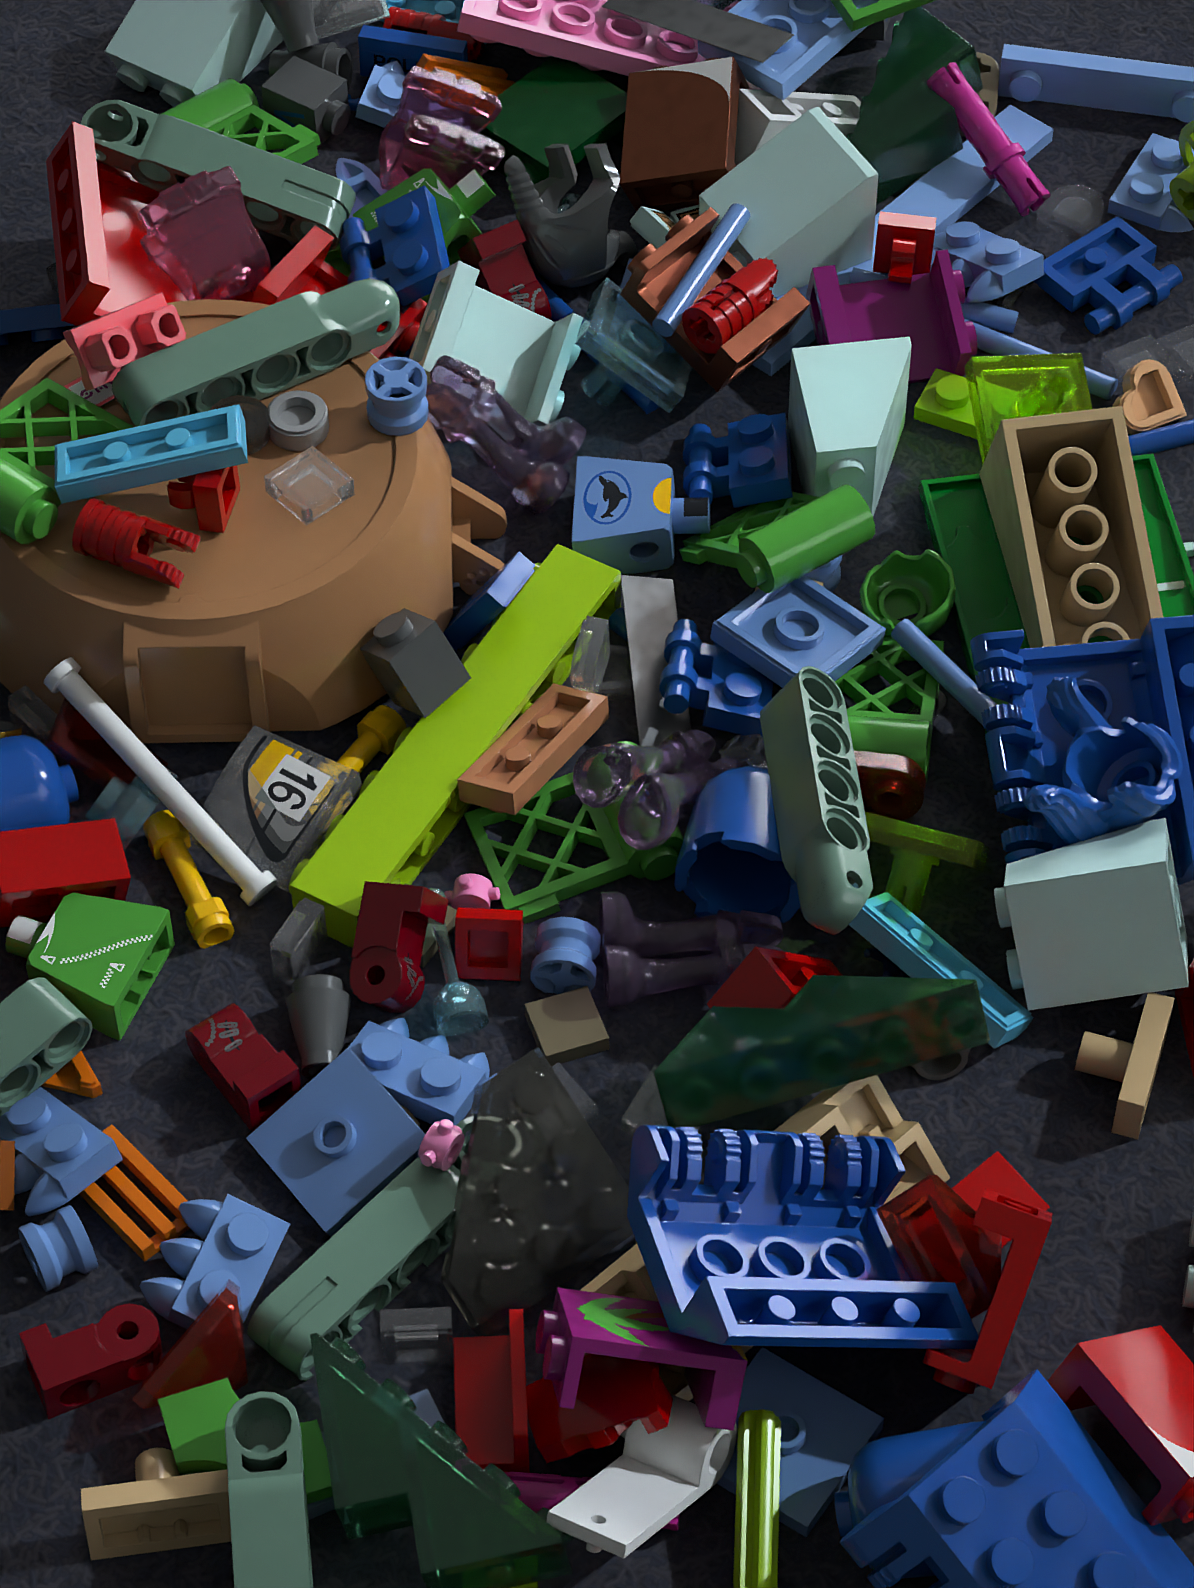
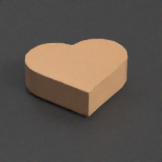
(1149, 397)

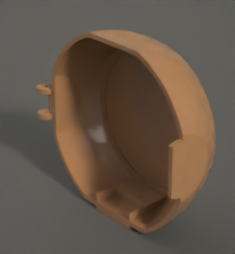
(268, 607)

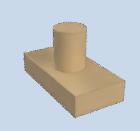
(1130, 1063)
(157, 1509)

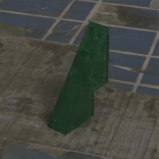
(902, 121)
(821, 1040)
(403, 1473)

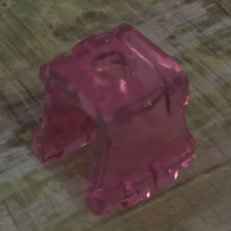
(439, 129)
(205, 237)

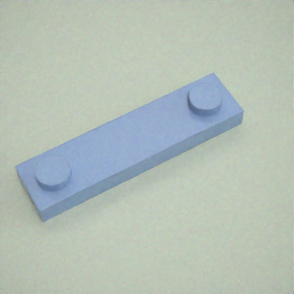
(1097, 82)

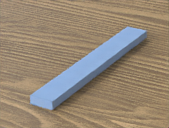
(941, 193)

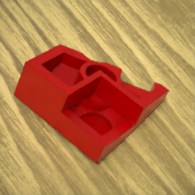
(607, 1402)

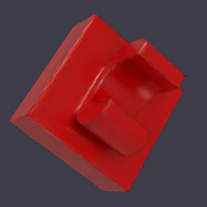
(904, 245)
(211, 494)
(489, 943)

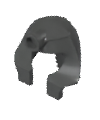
(576, 244)

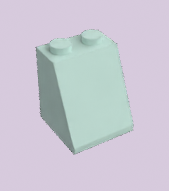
(190, 44)
(805, 199)
(848, 413)
(1096, 919)

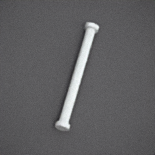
(160, 781)

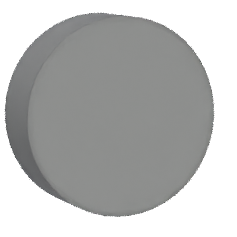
(298, 420)

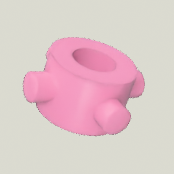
(472, 892)
(441, 1145)

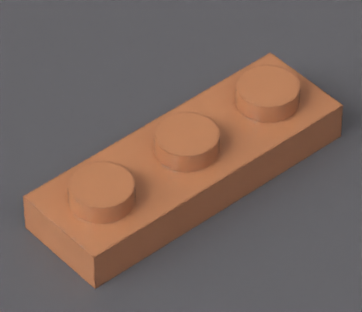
(533, 749)

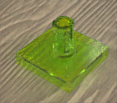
(1023, 388)
(916, 851)

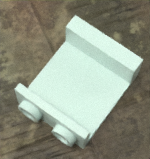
(500, 339)

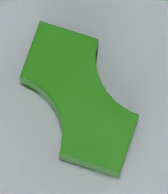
(197, 1435)

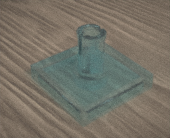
(628, 352)

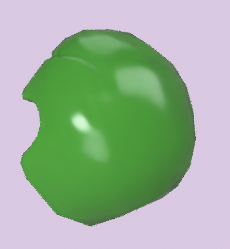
(907, 587)

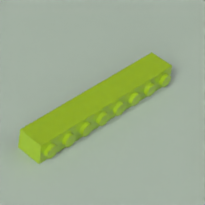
(415, 796)

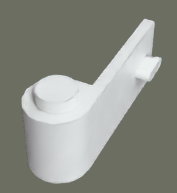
(647, 1483)

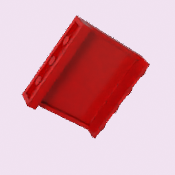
(100, 233)

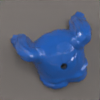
(1107, 773)

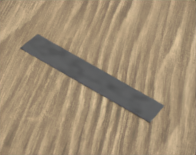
(706, 25)
(649, 619)

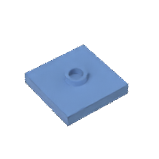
(797, 629)
(338, 1141)
(817, 1436)

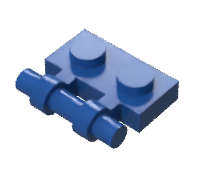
(407, 237)
(1098, 263)
(746, 464)
(730, 694)

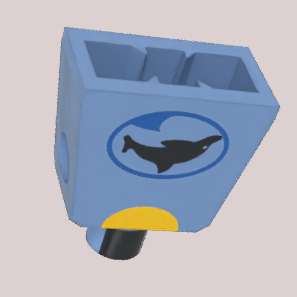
(631, 514)

